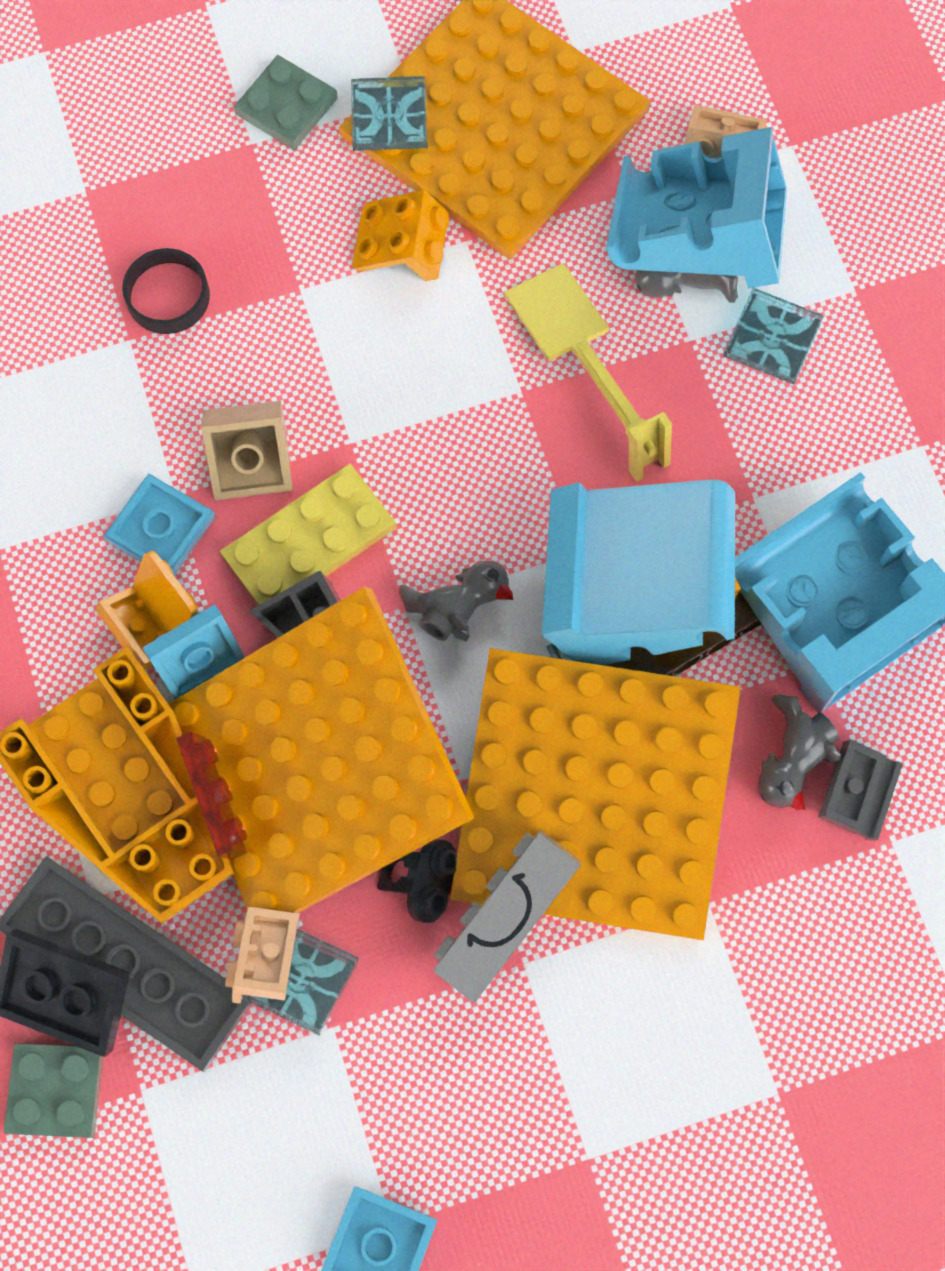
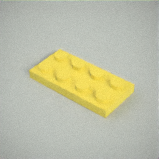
(309, 536)

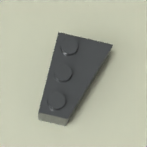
(297, 604)

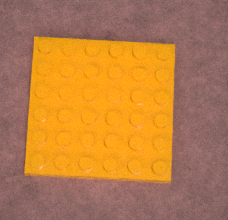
(508, 121)
(325, 756)
(612, 770)

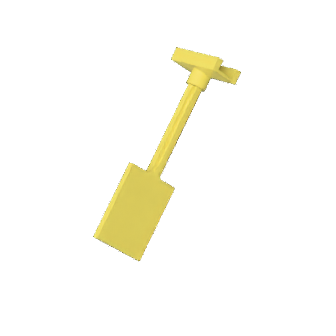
(565, 321)

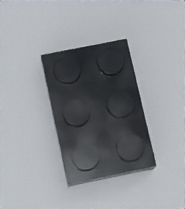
(61, 992)

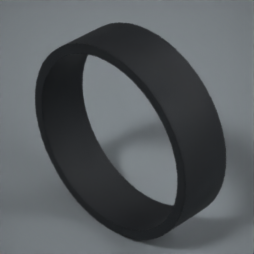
(155, 258)

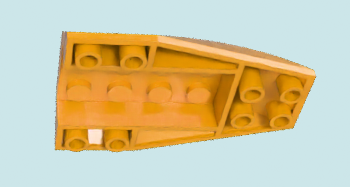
(118, 788)

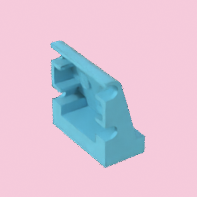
(704, 211)
(639, 568)
(842, 591)

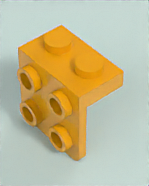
(402, 231)
(147, 608)

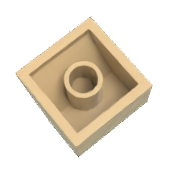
(247, 450)

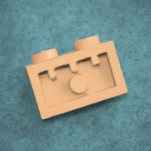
(711, 125)
(264, 954)

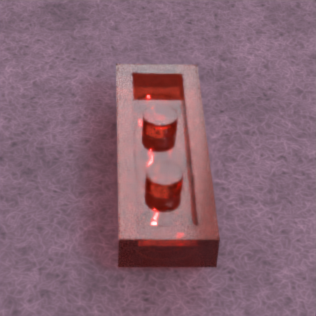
(213, 795)

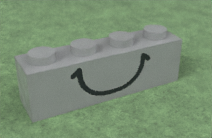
(506, 915)

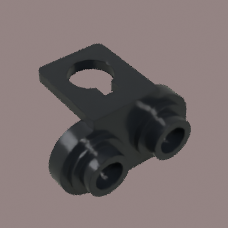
(427, 880)

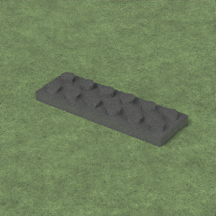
(167, 988)

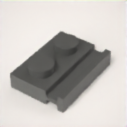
(860, 790)

